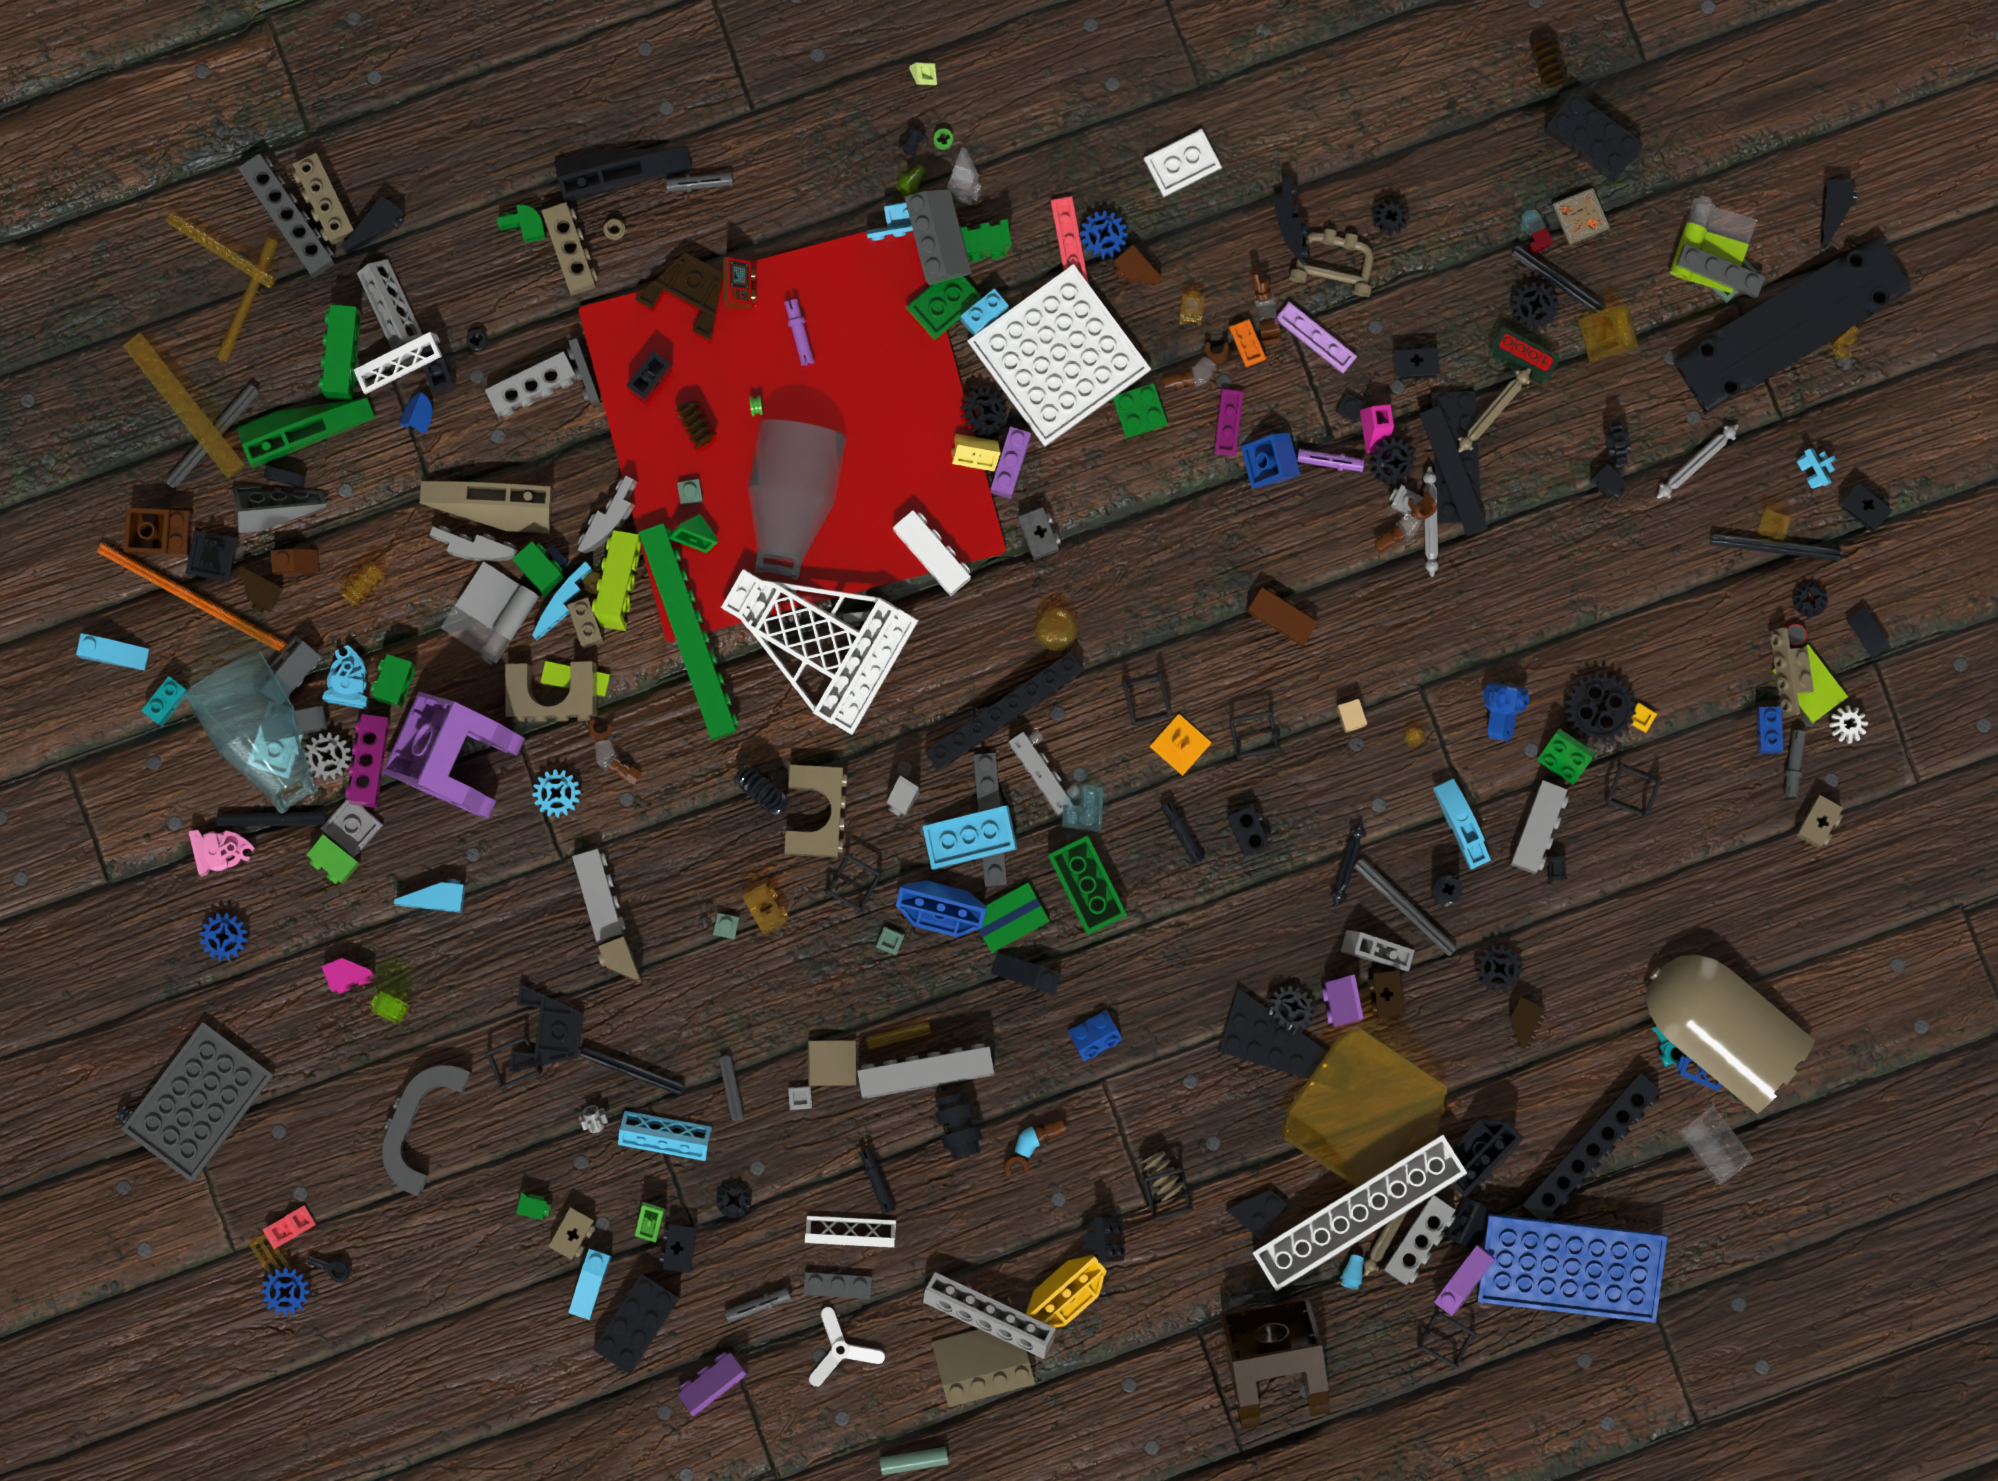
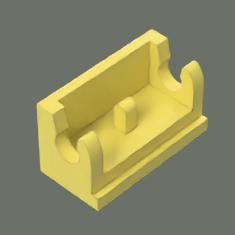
(975, 452)

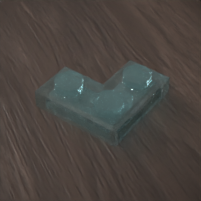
(1089, 813)

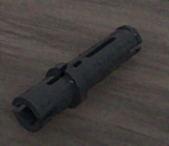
(1182, 832)
(877, 1181)

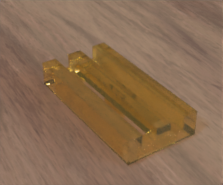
(260, 1241)

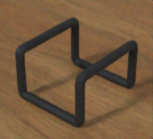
(1125, 685)
(1277, 748)
(1657, 782)
(829, 891)
(502, 1086)
(1145, 1181)
(1455, 1365)

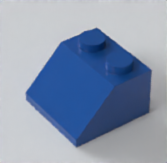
(1270, 460)

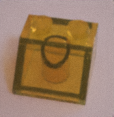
(1608, 333)

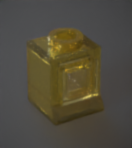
(1192, 307)

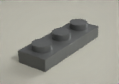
(582, 372)
(837, 1285)

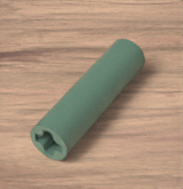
(914, 1460)

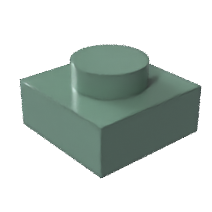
(690, 492)
(726, 926)

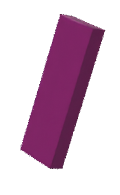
(1228, 422)

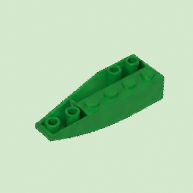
(299, 427)

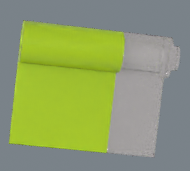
(1716, 233)

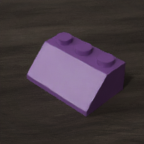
(711, 1383)

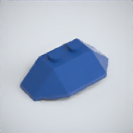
(941, 908)

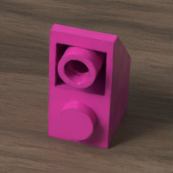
(1376, 425)
(343, 974)

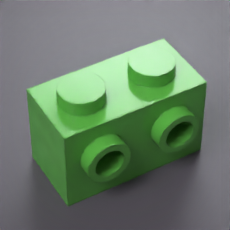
(332, 859)

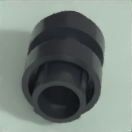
(961, 1136)

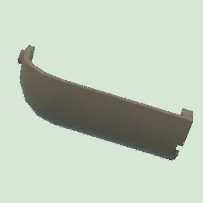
(1726, 1027)

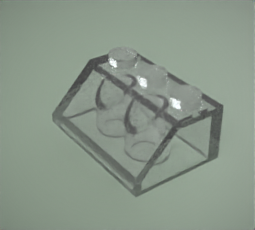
(1715, 1145)

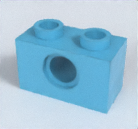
(984, 312)

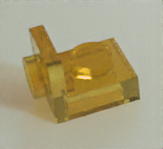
(1847, 339)

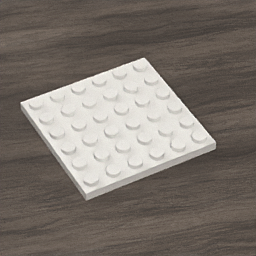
(1059, 355)

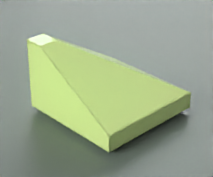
(924, 73)

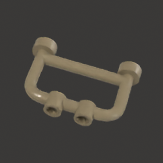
(1350, 242)

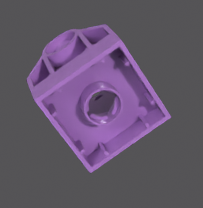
(431, 744)

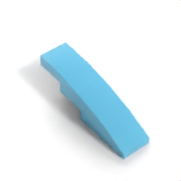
(557, 609)

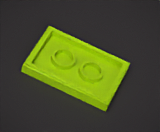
(1826, 691)

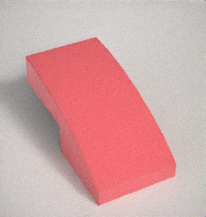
(289, 1227)

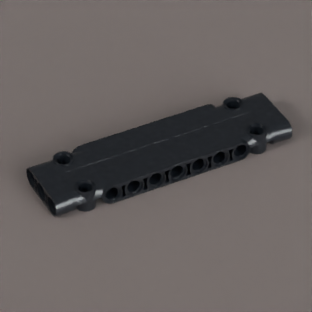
(1792, 324)

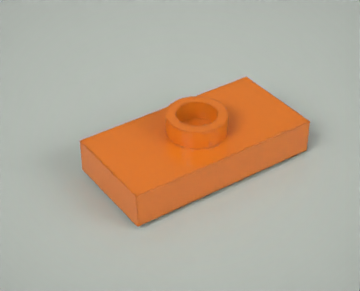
(1247, 343)

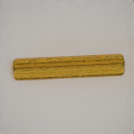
(898, 1035)

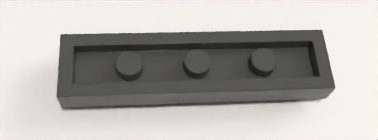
(1720, 271)

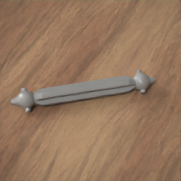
(1697, 461)
(1431, 525)

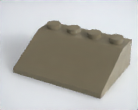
(980, 1366)

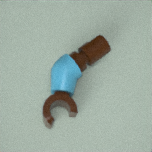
(1029, 1140)

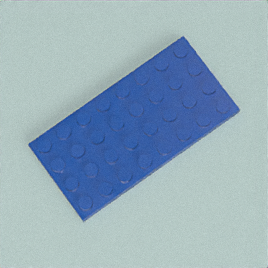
(1573, 1268)

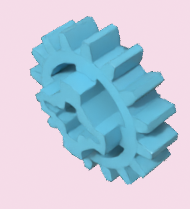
(549, 801)

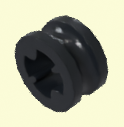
(470, 337)
(124, 1114)

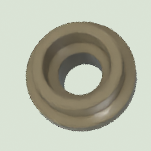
(611, 223)

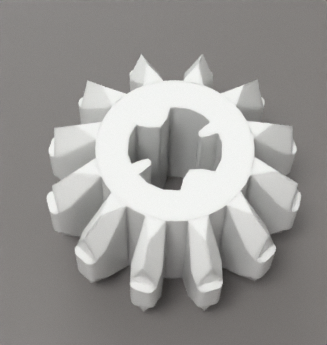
(1852, 732)

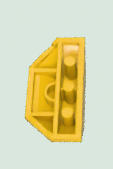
(1067, 1291)

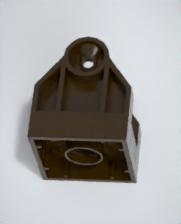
(1273, 1344)

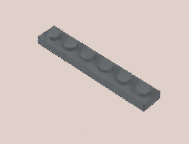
(988, 799)

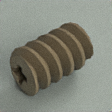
(1168, 1183)

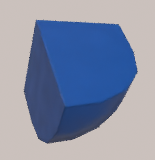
(417, 413)

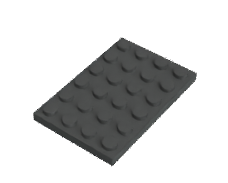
(197, 1102)

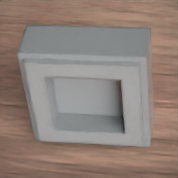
(800, 1098)

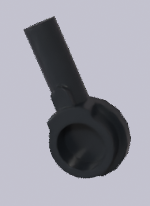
(338, 1270)

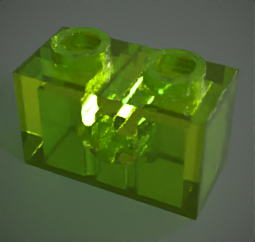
(389, 1007)

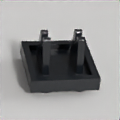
(211, 556)
(1106, 1239)

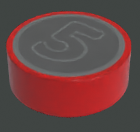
(1797, 635)

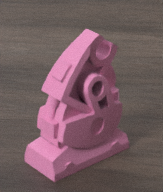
(214, 850)

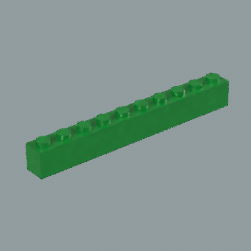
(687, 632)

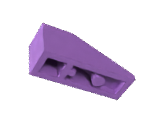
(1464, 1280)

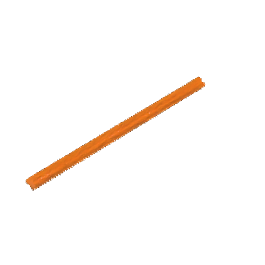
(192, 598)

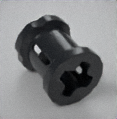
(911, 142)
(1557, 868)

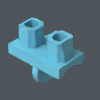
(1821, 476)

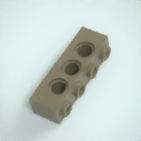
(554, 218)

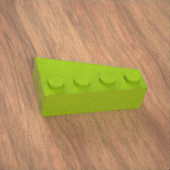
(617, 580)

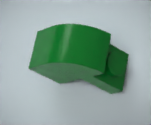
(527, 219)

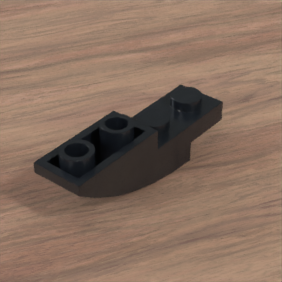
(1290, 223)

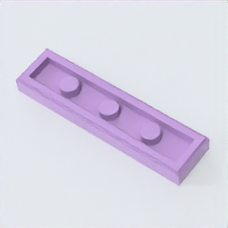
(1316, 337)

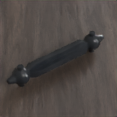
(1348, 864)

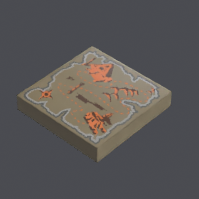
(1580, 216)

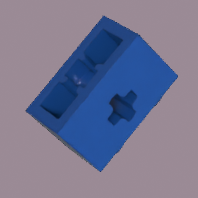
(1769, 730)

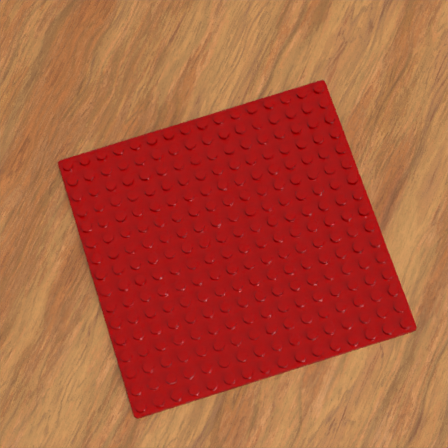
(871, 381)

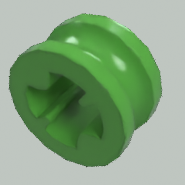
(937, 135)
(756, 405)

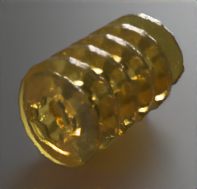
(362, 584)

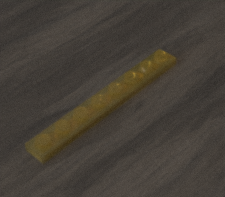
(184, 406)

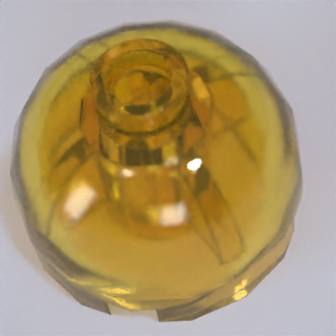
(1056, 629)

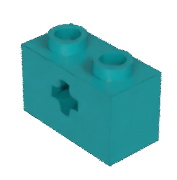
(165, 701)

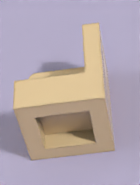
(1351, 715)

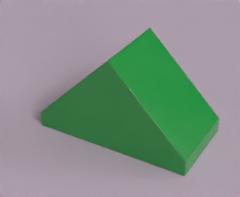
(695, 534)

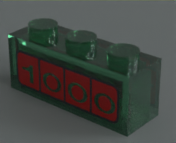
(1524, 354)

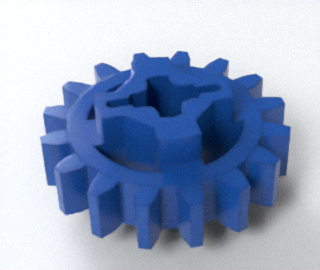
(1095, 231)
(225, 926)
(277, 1284)

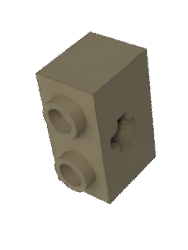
(585, 623)
(1809, 828)
(561, 1240)

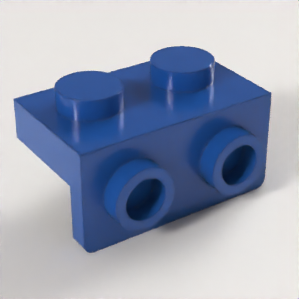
(1095, 1035)

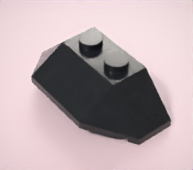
(1484, 1151)

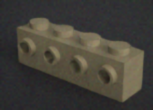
(323, 199)

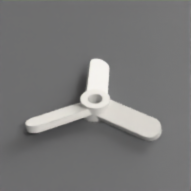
(851, 1351)

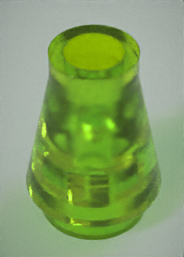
(910, 182)

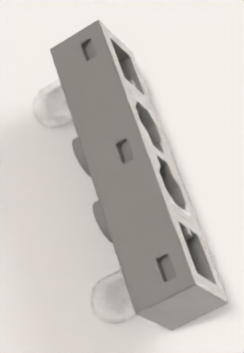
(1036, 766)

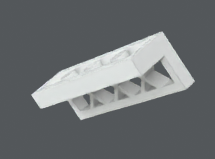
(396, 357)
(850, 1240)

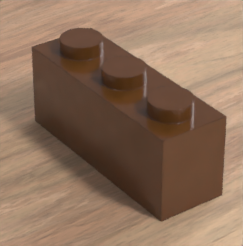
(1283, 616)

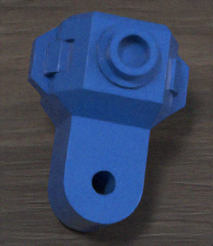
(1504, 704)

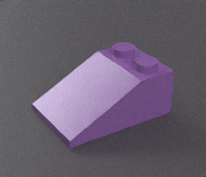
(1342, 1001)

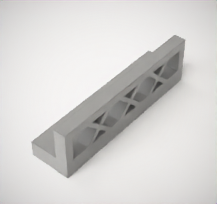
(385, 304)

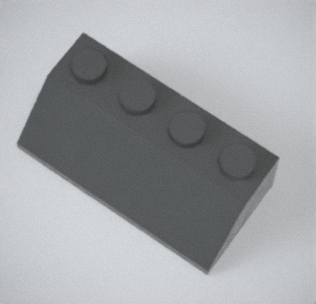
(938, 235)

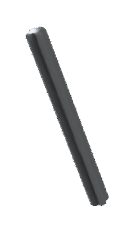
(221, 425)
(1405, 906)

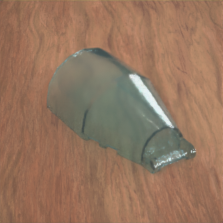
(792, 489)
(254, 727)

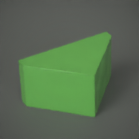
(650, 1222)

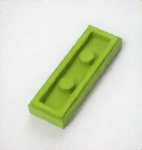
(560, 676)

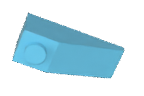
(112, 652)
(440, 897)
(589, 1284)

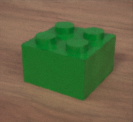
(538, 569)
(393, 681)

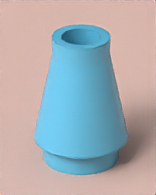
(1352, 1273)

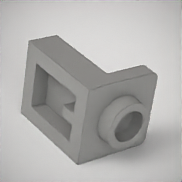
(1400, 499)
(855, 619)

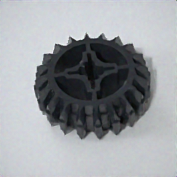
(761, 790)

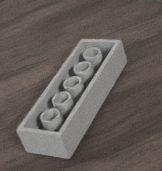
(925, 1072)

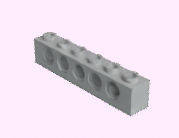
(989, 1315)

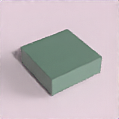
(890, 941)

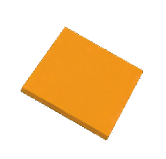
(1180, 744)

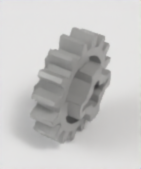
(332, 747)

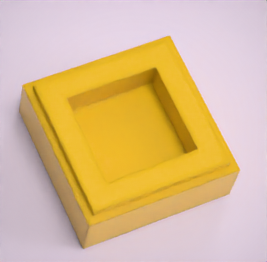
(1643, 717)

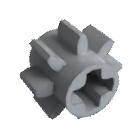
(593, 1119)

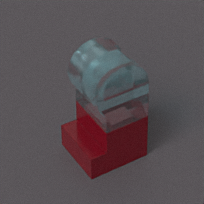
(1537, 231)

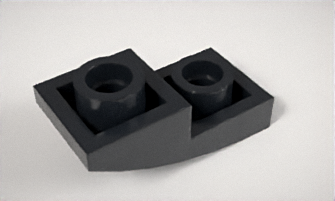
(1868, 632)

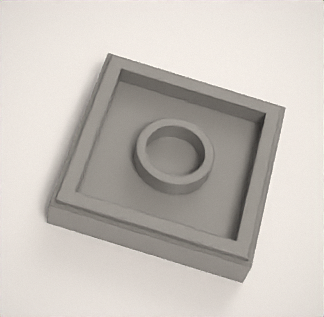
(352, 827)

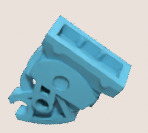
(347, 684)

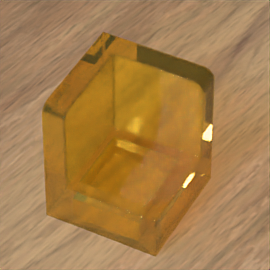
(1774, 525)

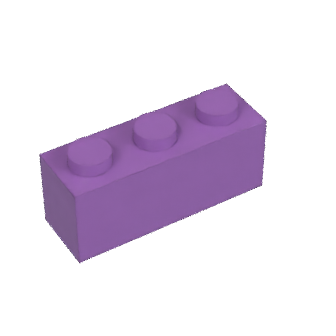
(1010, 463)

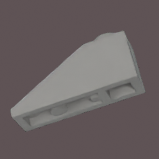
(902, 797)
(1377, 950)

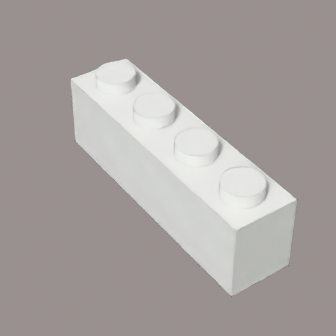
(932, 553)

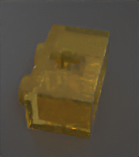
(754, 901)

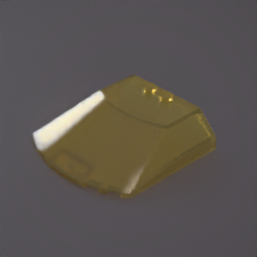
(1364, 1109)

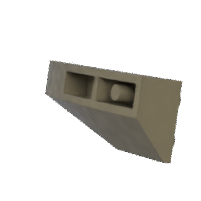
(493, 504)

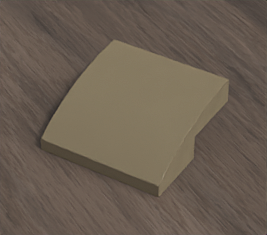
(831, 1063)

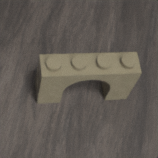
(579, 703)
(826, 840)

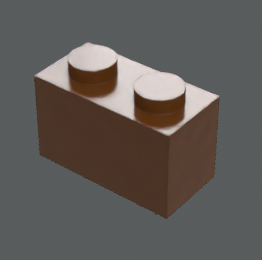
(179, 534)

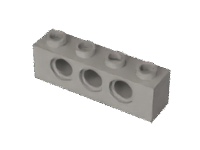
(518, 382)
(1395, 1266)

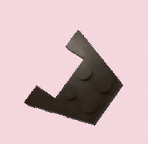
(693, 283)

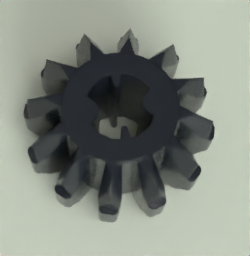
(1392, 210)

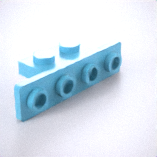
(897, 222)

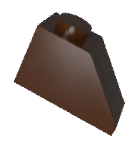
(1135, 268)
(294, 561)

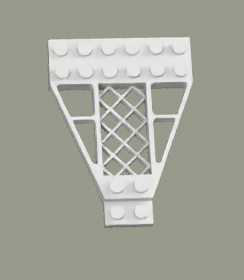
(865, 663)

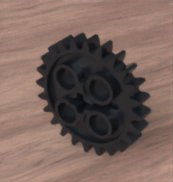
(1617, 716)

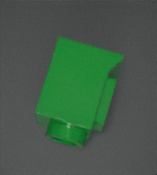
(533, 1206)

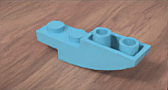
(1462, 823)

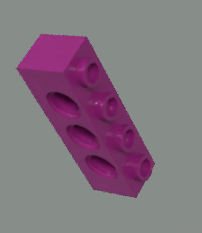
(368, 795)

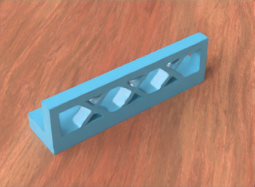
(664, 1139)

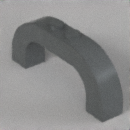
(405, 1113)

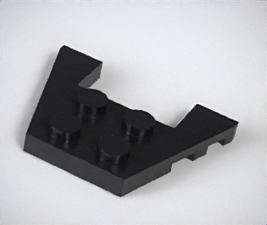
(557, 1032)

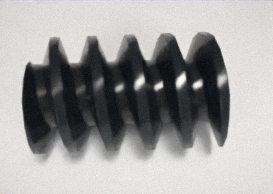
(1447, 882)

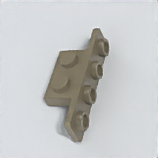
(1792, 672)

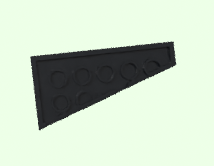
(1256, 1040)

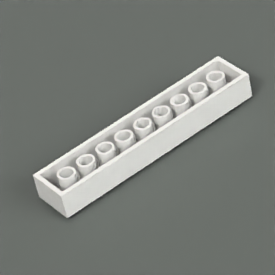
(1359, 1213)

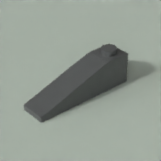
(262, 508)

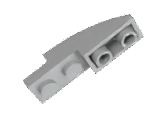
(603, 524)
(482, 549)

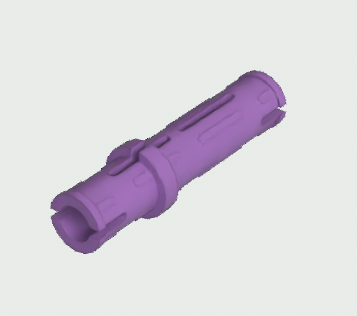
(797, 322)
(1356, 463)

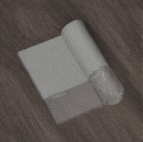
(489, 613)

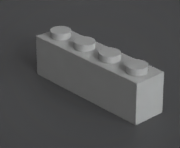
(1539, 826)
(598, 896)

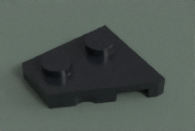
(1258, 1212)

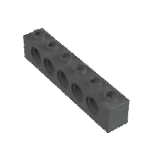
(252, 171)

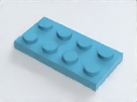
(970, 837)

